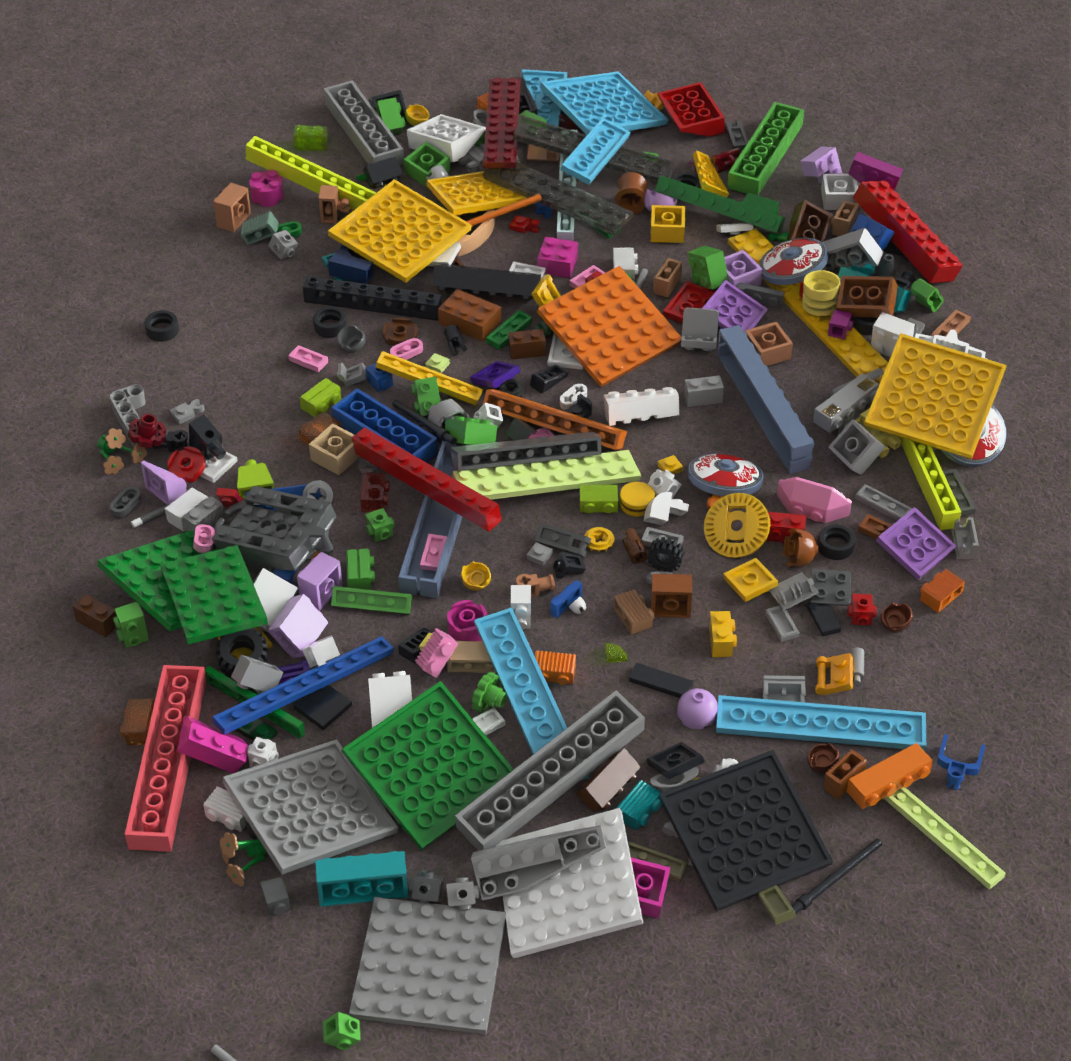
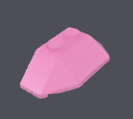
(813, 500)

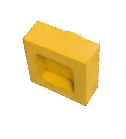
(671, 464)

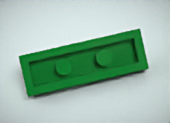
(515, 323)

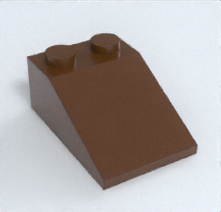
(809, 222)

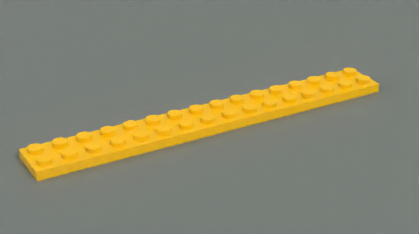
(853, 352)

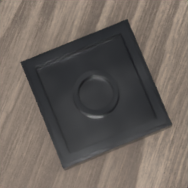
(323, 706)
(675, 760)

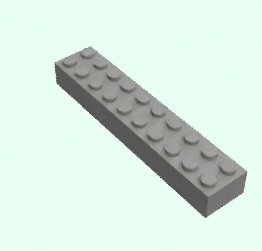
(550, 772)

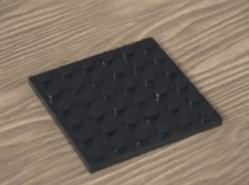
(745, 830)

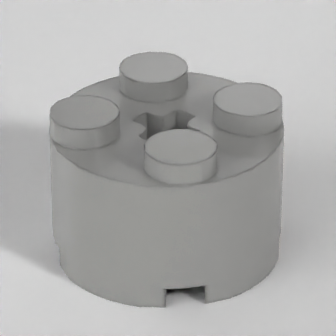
(444, 410)

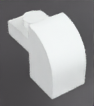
(660, 507)
(321, 651)

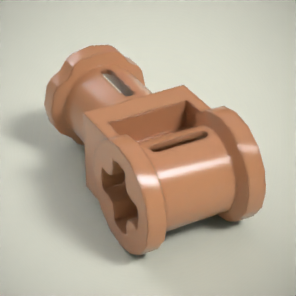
(537, 584)

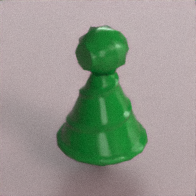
(780, 237)

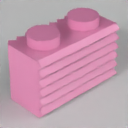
(436, 652)

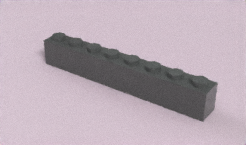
(525, 451)

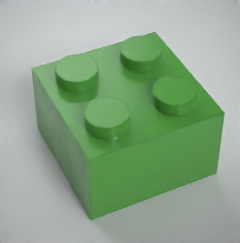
(420, 162)
(708, 267)
(471, 430)

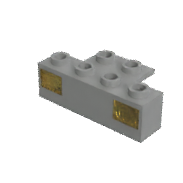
(845, 404)

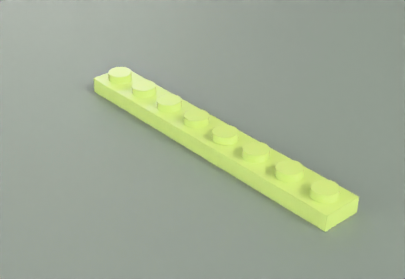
(946, 837)

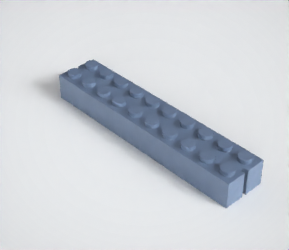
(765, 399)
(436, 520)

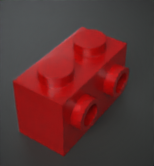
(781, 523)

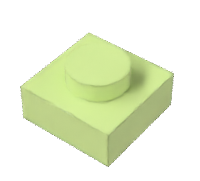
(437, 363)

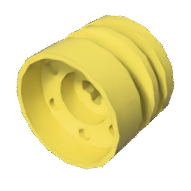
(820, 292)

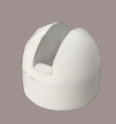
(577, 604)

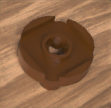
(391, 331)

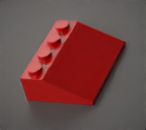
(693, 110)

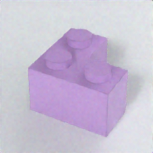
(821, 162)

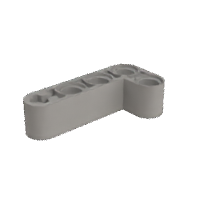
(124, 404)

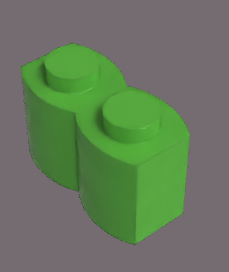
(926, 295)

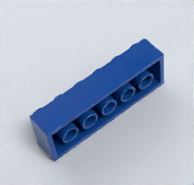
(361, 411)

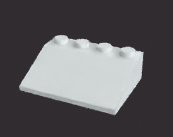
(446, 134)

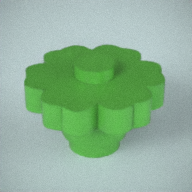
(488, 694)

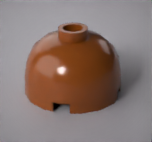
(801, 545)

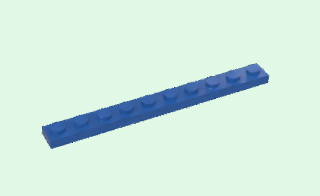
(302, 685)

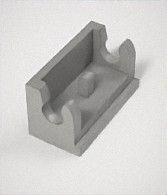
(965, 539)
(784, 688)

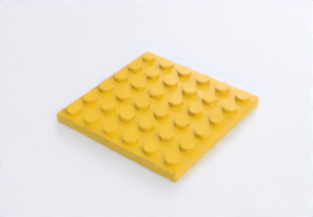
(399, 230)
(935, 395)

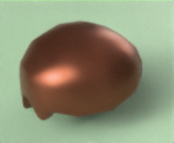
(896, 617)
(823, 757)

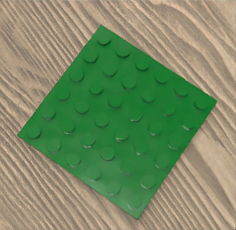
(141, 575)
(427, 763)

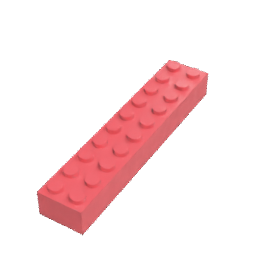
(163, 768)

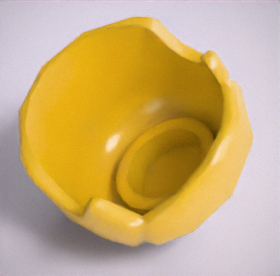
(416, 114)
(475, 576)

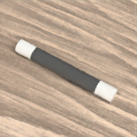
(150, 516)

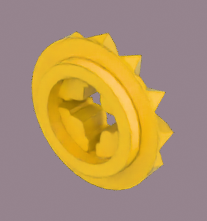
(596, 534)

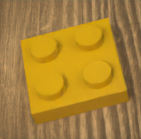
(750, 579)

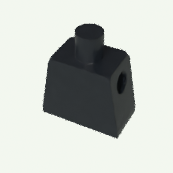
(206, 438)

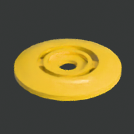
(753, 531)

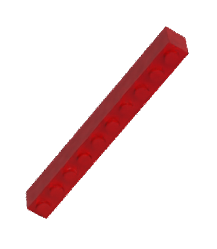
(427, 479)

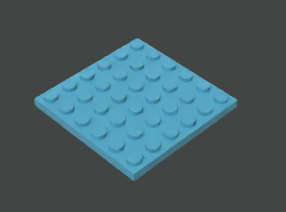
(603, 96)

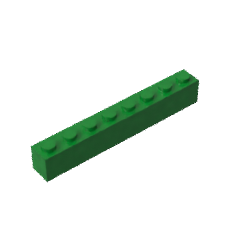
(720, 204)

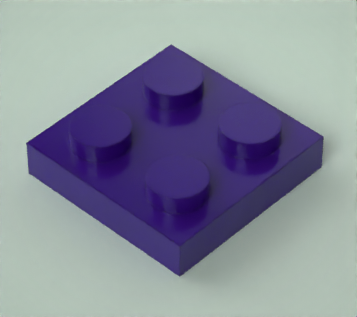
(495, 374)

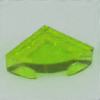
(615, 653)

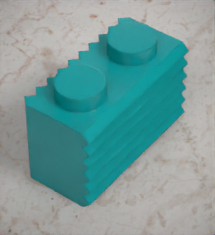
(639, 805)

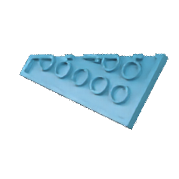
(545, 106)

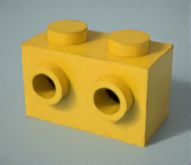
(721, 634)

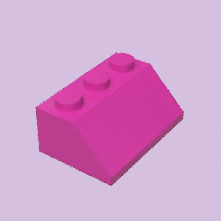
(212, 746)

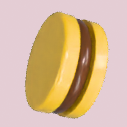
(635, 498)

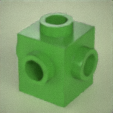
(379, 525)
(341, 1031)

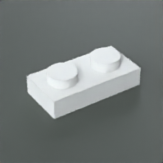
(526, 268)

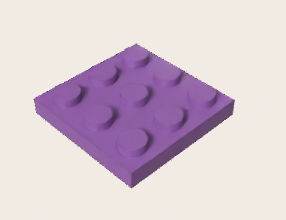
(735, 307)
(916, 543)

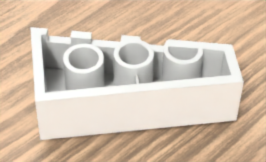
(640, 405)

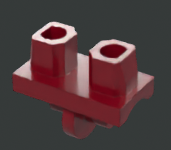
(725, 160)

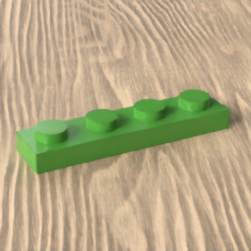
(371, 600)

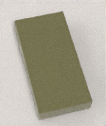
(776, 905)

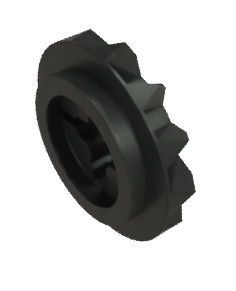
(512, 385)

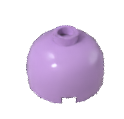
(655, 198)
(697, 708)

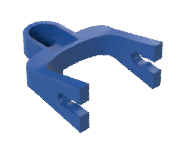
(957, 769)

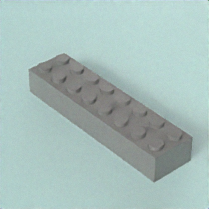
(362, 123)

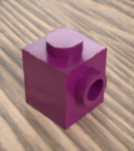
(840, 324)

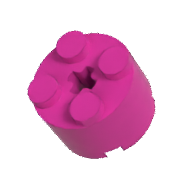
(266, 188)
(461, 620)

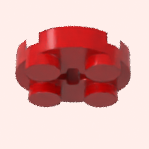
(191, 472)

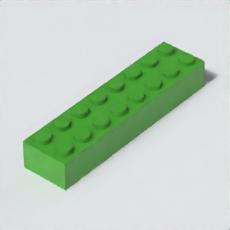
(765, 149)

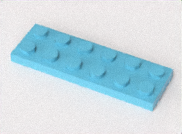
(595, 151)

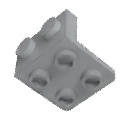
(699, 329)

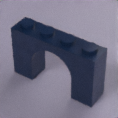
(348, 267)

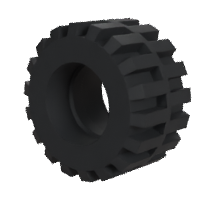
(245, 638)

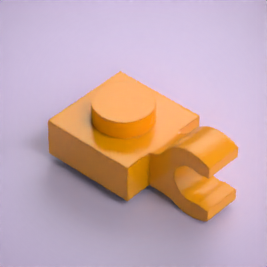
(654, 99)

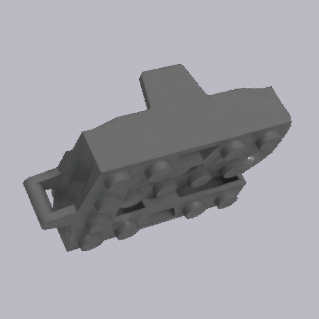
(277, 537)

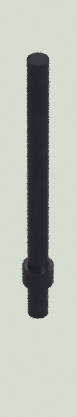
(441, 433)
(805, 900)

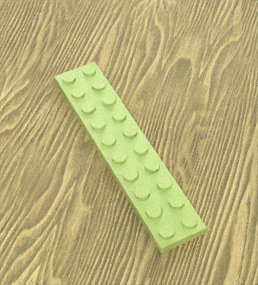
(550, 475)

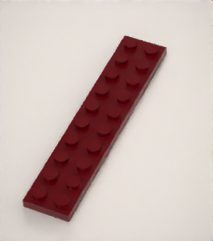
(501, 122)

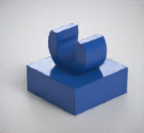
(543, 209)

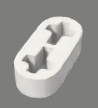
(571, 395)

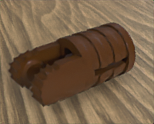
(634, 546)

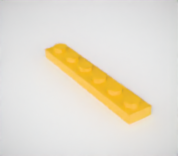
(414, 372)

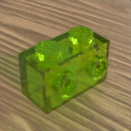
(310, 138)

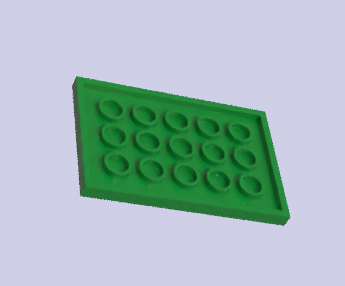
(213, 594)

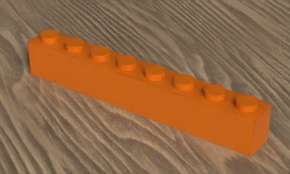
(554, 418)

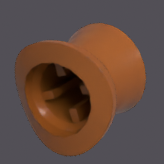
(631, 192)

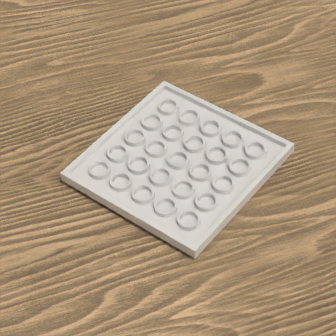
(580, 900)

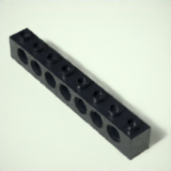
(372, 298)

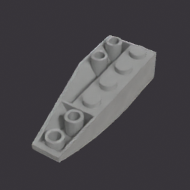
(530, 861)

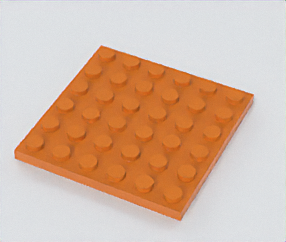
(609, 326)

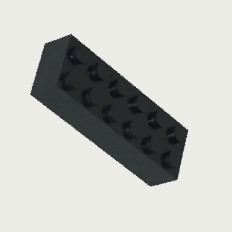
(485, 279)

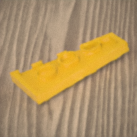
(708, 175)

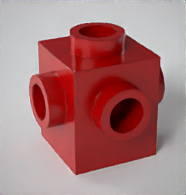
(862, 609)

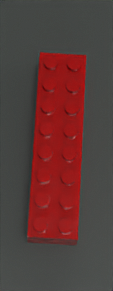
(911, 233)

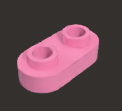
(407, 349)
(202, 538)

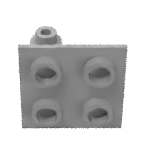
(794, 591)

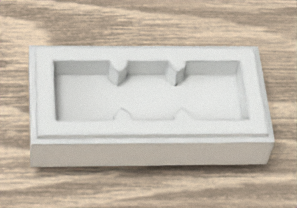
(734, 228)
(489, 721)

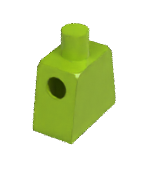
(253, 475)

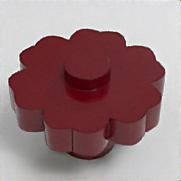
(147, 431)

